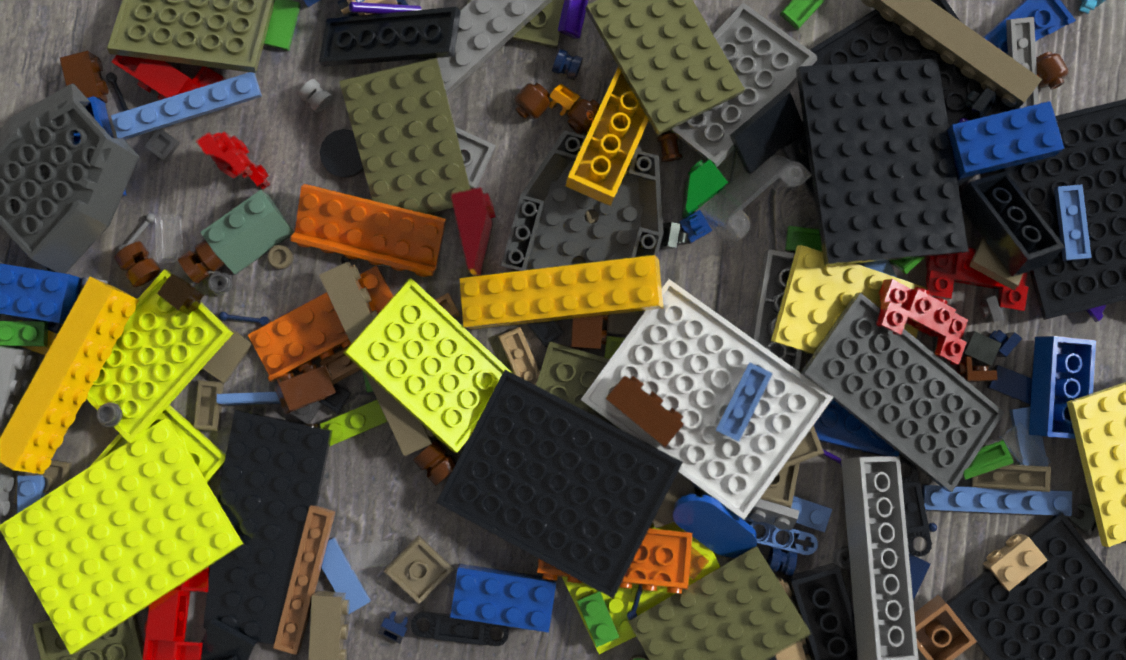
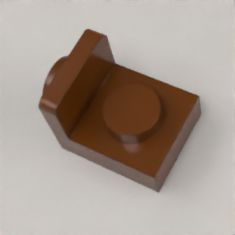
(979, 373)

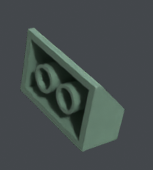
(247, 232)

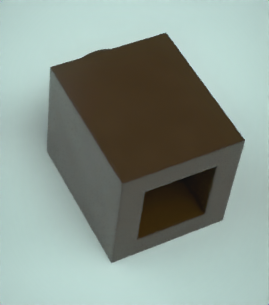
(180, 294)

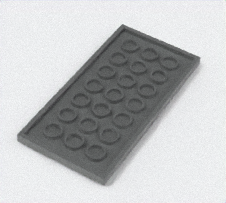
(903, 393)

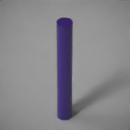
(380, 8)

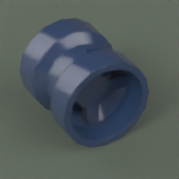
(567, 64)
(782, 561)

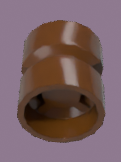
(200, 262)
(137, 264)
(435, 462)

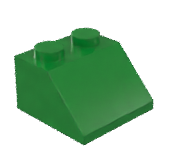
(701, 186)

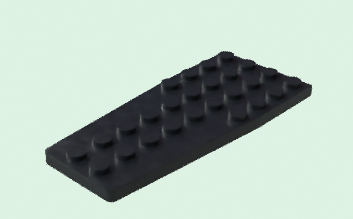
(266, 492)

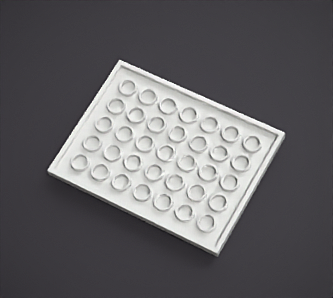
(695, 366)

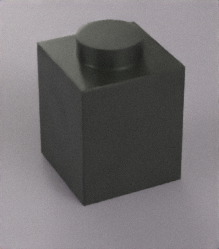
(980, 348)

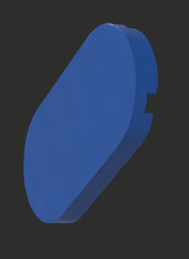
(714, 525)

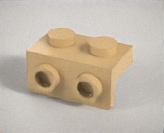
(1015, 561)

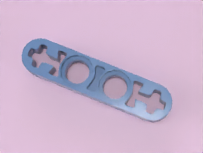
(770, 534)

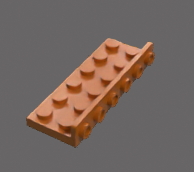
(368, 230)
(311, 330)
(660, 562)

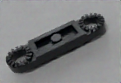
(915, 511)
(457, 630)

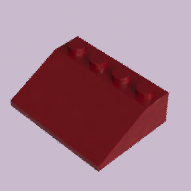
(474, 219)

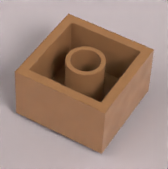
(940, 631)

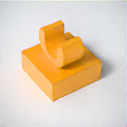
(565, 97)

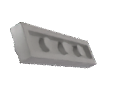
(1023, 49)
(770, 513)

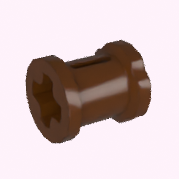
(669, 148)

